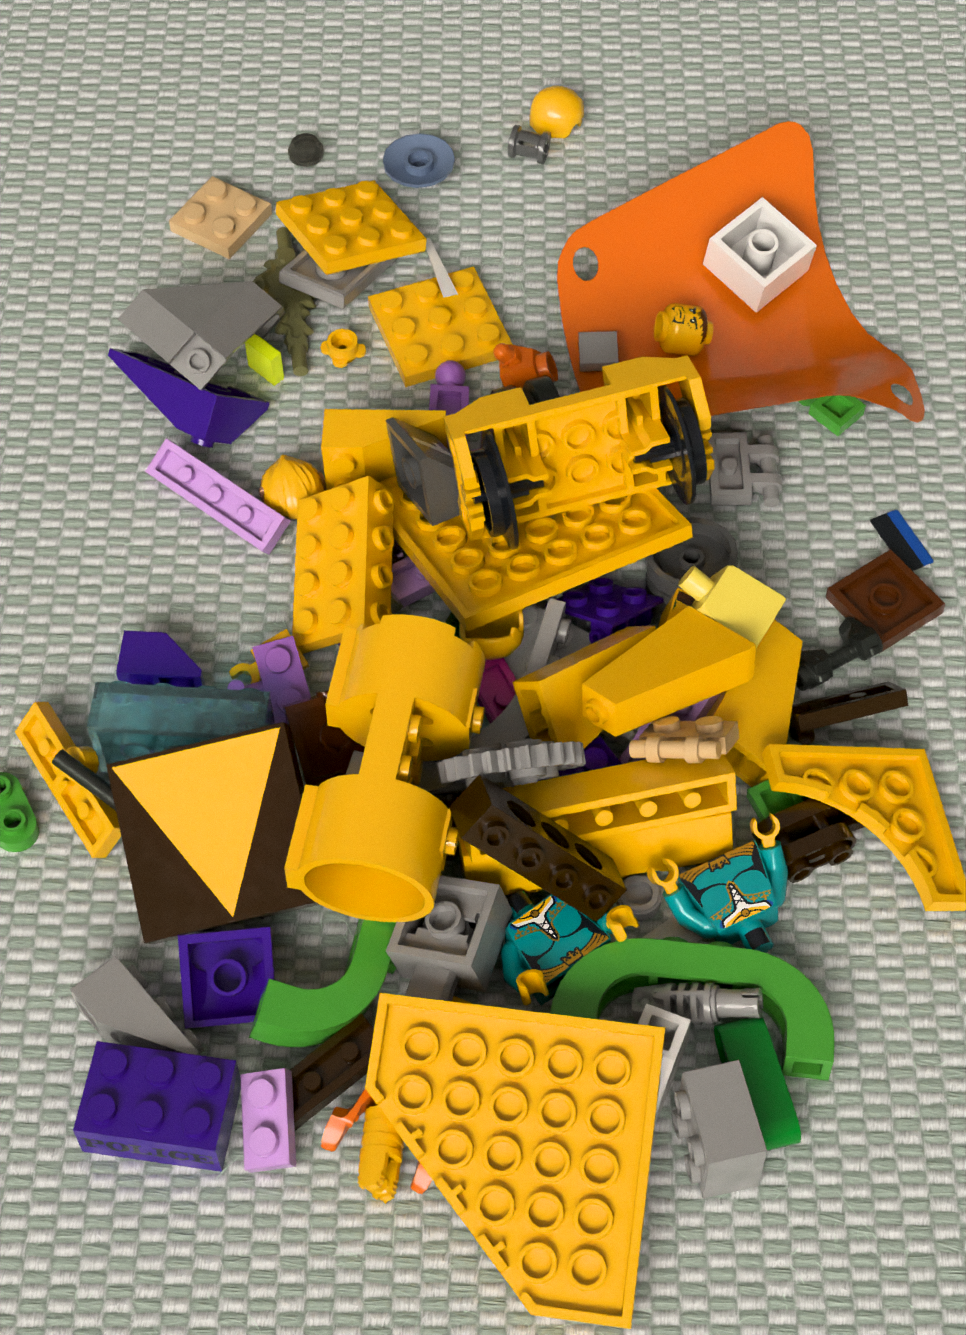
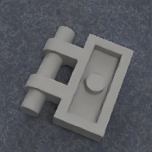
(731, 479)

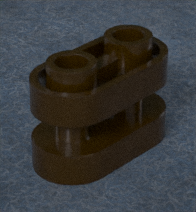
(809, 837)

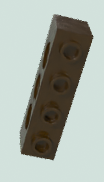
(537, 848)

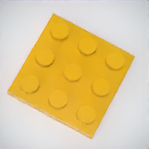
(350, 226)
(430, 329)

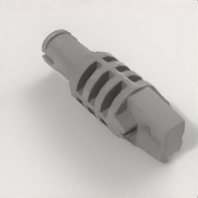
(698, 1001)

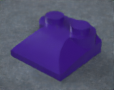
(224, 975)

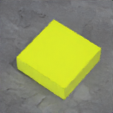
(264, 359)

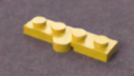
(91, 817)

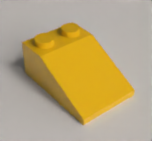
(359, 445)

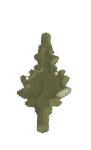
(293, 302)

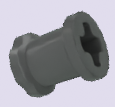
(516, 146)

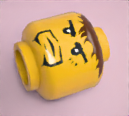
(682, 329)

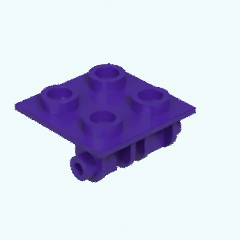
(610, 606)

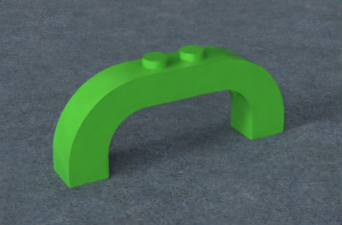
(642, 962)
(311, 1016)

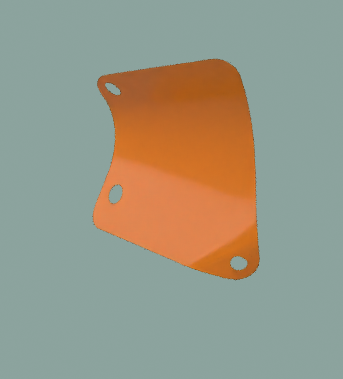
(654, 256)

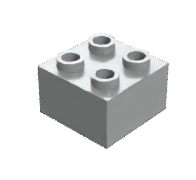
(719, 1129)

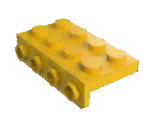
(342, 562)

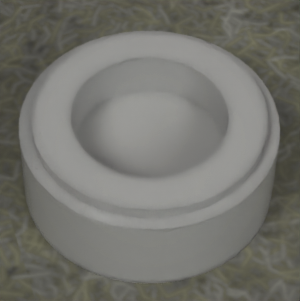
(641, 896)

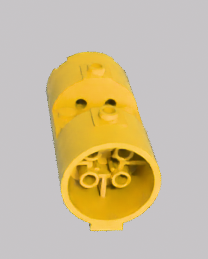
(373, 837)

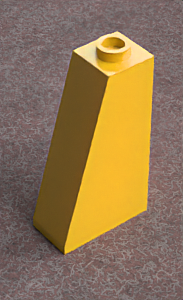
(667, 672)
(553, 693)
(762, 703)

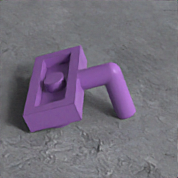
(280, 675)

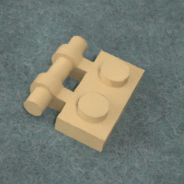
(685, 740)

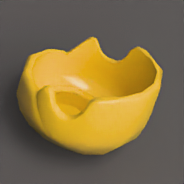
(556, 111)
(497, 637)

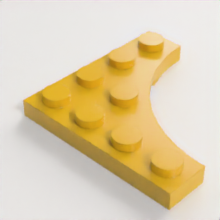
(889, 795)

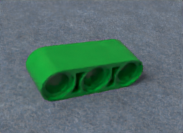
(752, 1045)

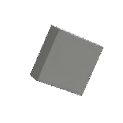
(597, 350)

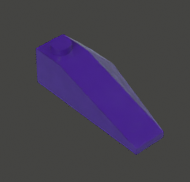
(207, 415)

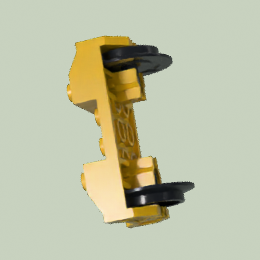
(580, 446)

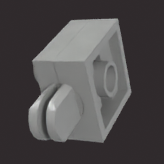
(436, 952)

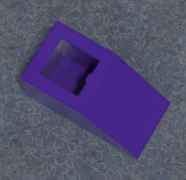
(155, 659)

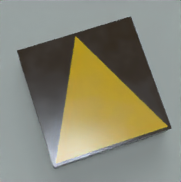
(210, 831)

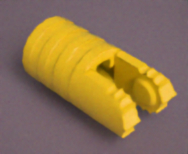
(379, 1156)

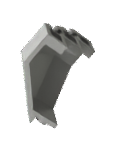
(201, 324)

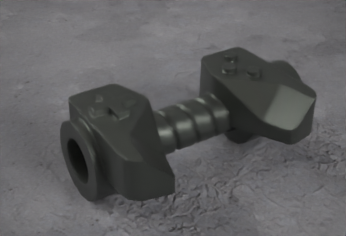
(818, 666)

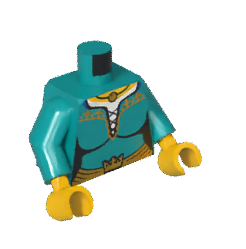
(731, 894)
(550, 939)

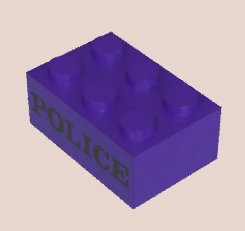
(158, 1106)

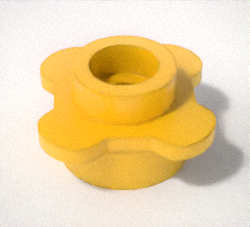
(342, 347)

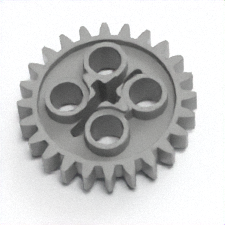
(512, 762)

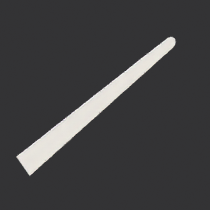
(444, 281)

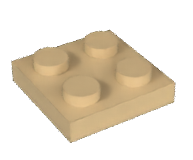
(220, 217)

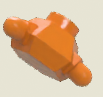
(522, 363)

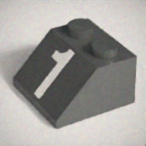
(424, 471)

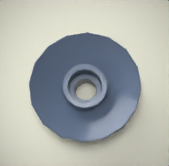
(418, 160)

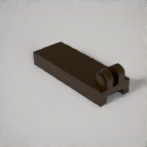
(842, 708)
(331, 1069)

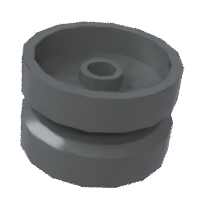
(707, 550)

